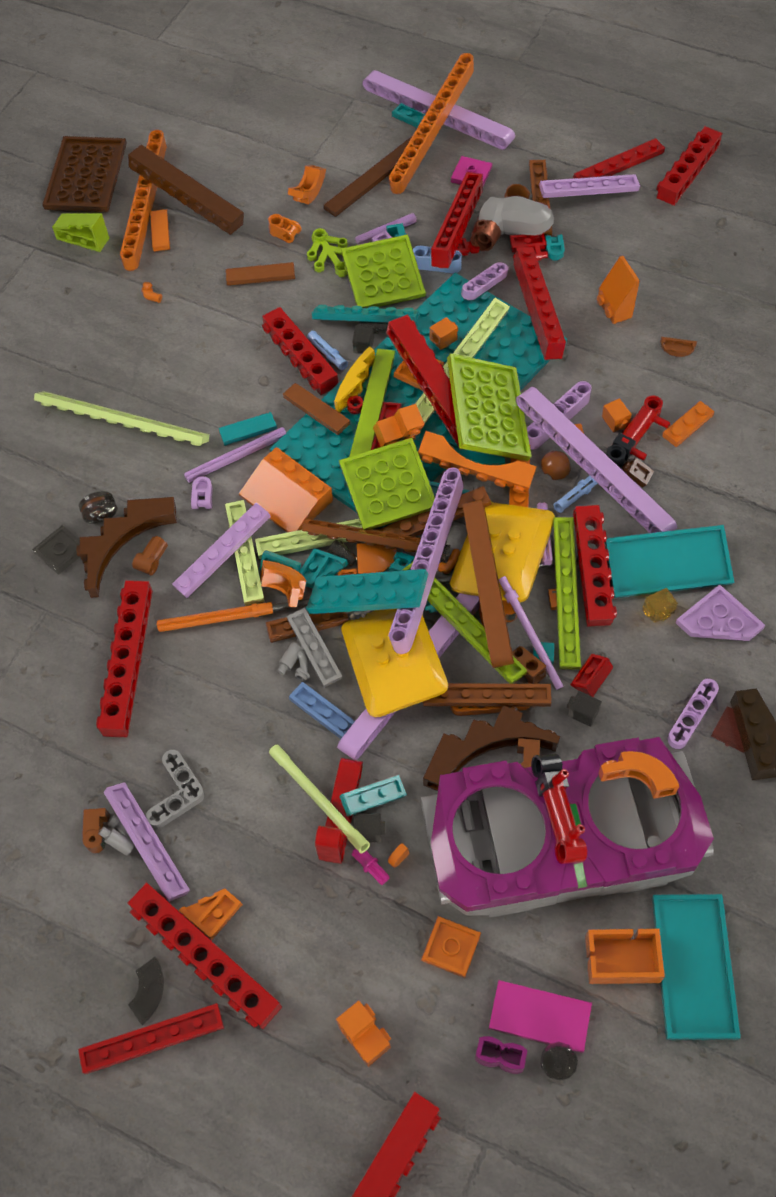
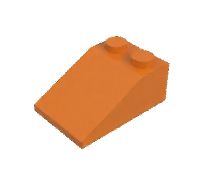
(619, 292)

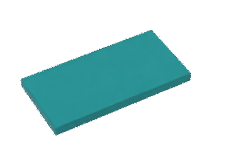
(669, 560)
(697, 968)

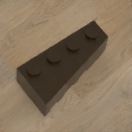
(757, 732)

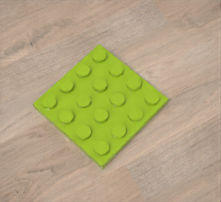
(383, 272)
(387, 484)

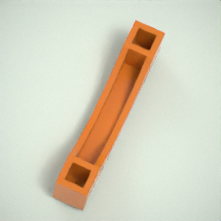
(514, 475)

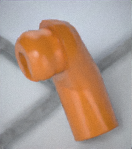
(149, 294)
(447, 567)

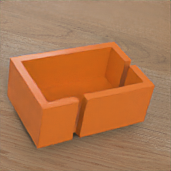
(624, 961)

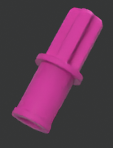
(371, 865)

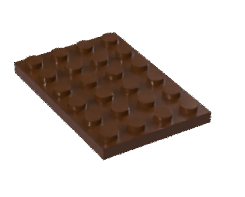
(85, 174)

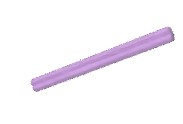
(234, 455)

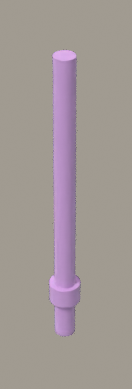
(511, 596)

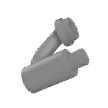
(290, 657)
(117, 839)

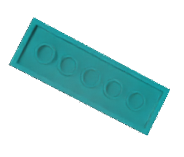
(368, 591)

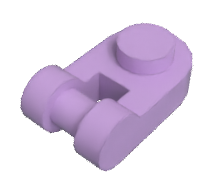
(201, 487)

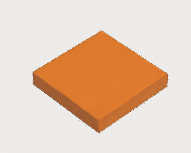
(451, 946)

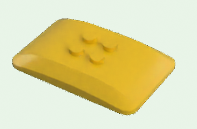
(517, 544)
(388, 678)

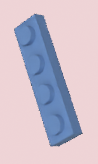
(321, 710)

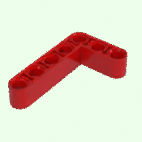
(330, 840)

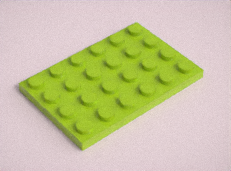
(487, 407)

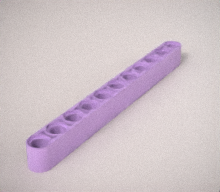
(458, 118)
(595, 462)
(428, 556)
(367, 727)

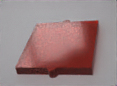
(728, 731)

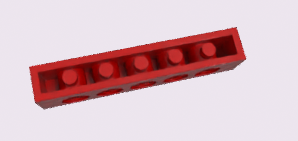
(689, 165)
(300, 351)
(594, 614)

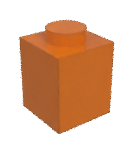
(443, 333)
(616, 415)

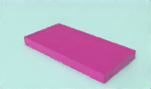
(540, 1015)

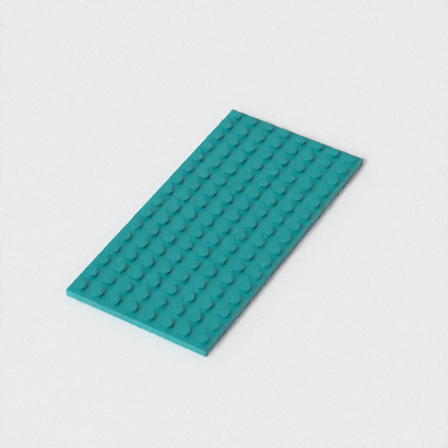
(510, 344)

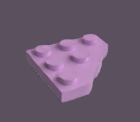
(720, 617)

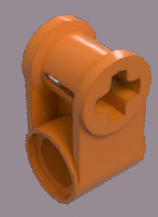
(282, 227)

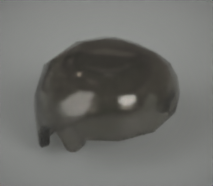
(559, 1061)

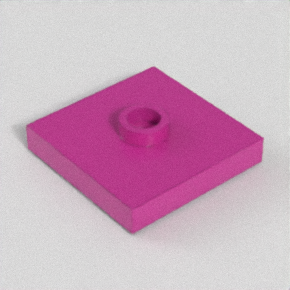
(470, 165)

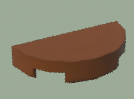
(677, 347)

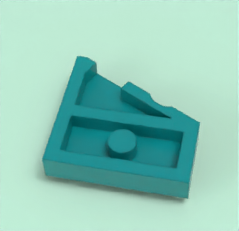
(321, 564)

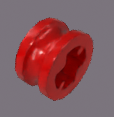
(350, 404)

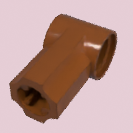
(149, 559)

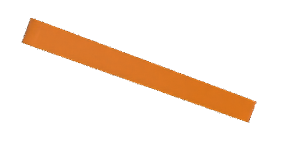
(431, 123)
(140, 210)

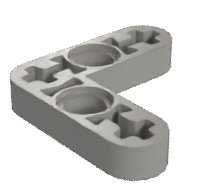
(182, 795)

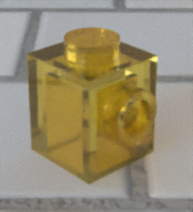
(660, 605)

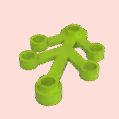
(321, 237)

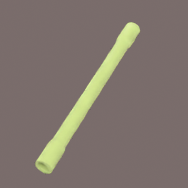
(351, 833)

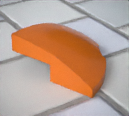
(374, 558)

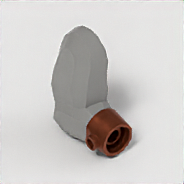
(510, 217)

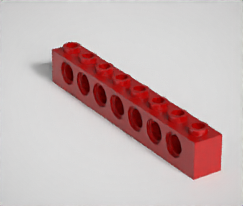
(456, 220)
(119, 724)
(267, 1005)

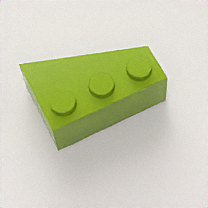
(82, 230)

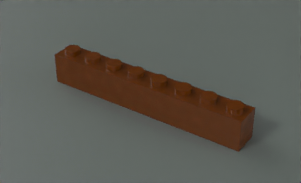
(185, 189)

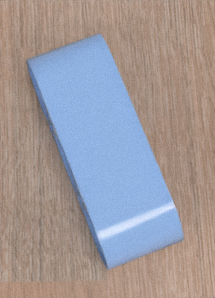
(423, 259)

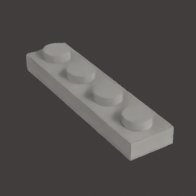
(314, 647)

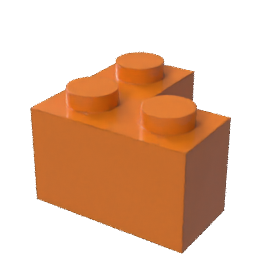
(401, 426)
(360, 1030)

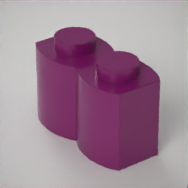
(507, 1056)

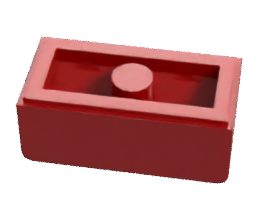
(592, 674)

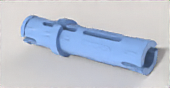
(332, 355)
(562, 503)

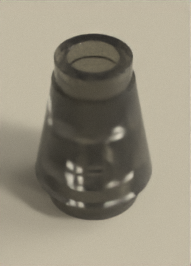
(341, 550)

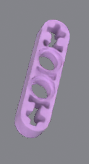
(497, 273)
(694, 714)

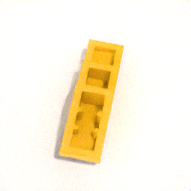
(354, 378)

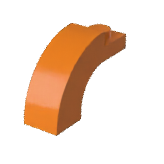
(309, 185)
(283, 579)
(644, 768)

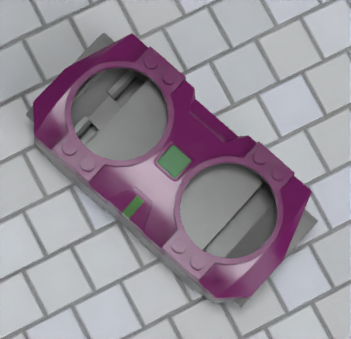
(498, 844)

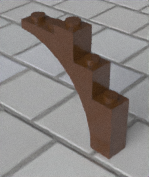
(138, 517)
(482, 737)

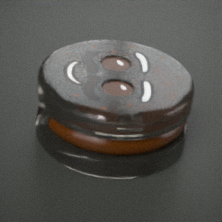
(97, 507)

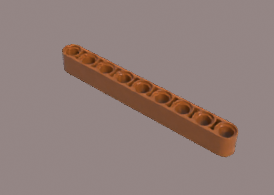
(488, 584)

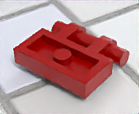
(537, 242)

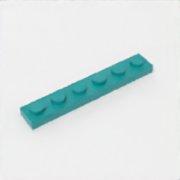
(357, 313)

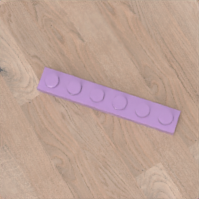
(589, 186)
(221, 550)
(146, 842)

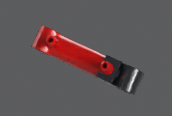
(625, 442)
(552, 785)

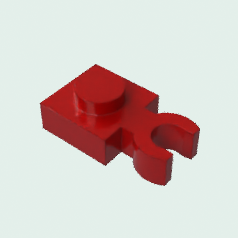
(466, 247)

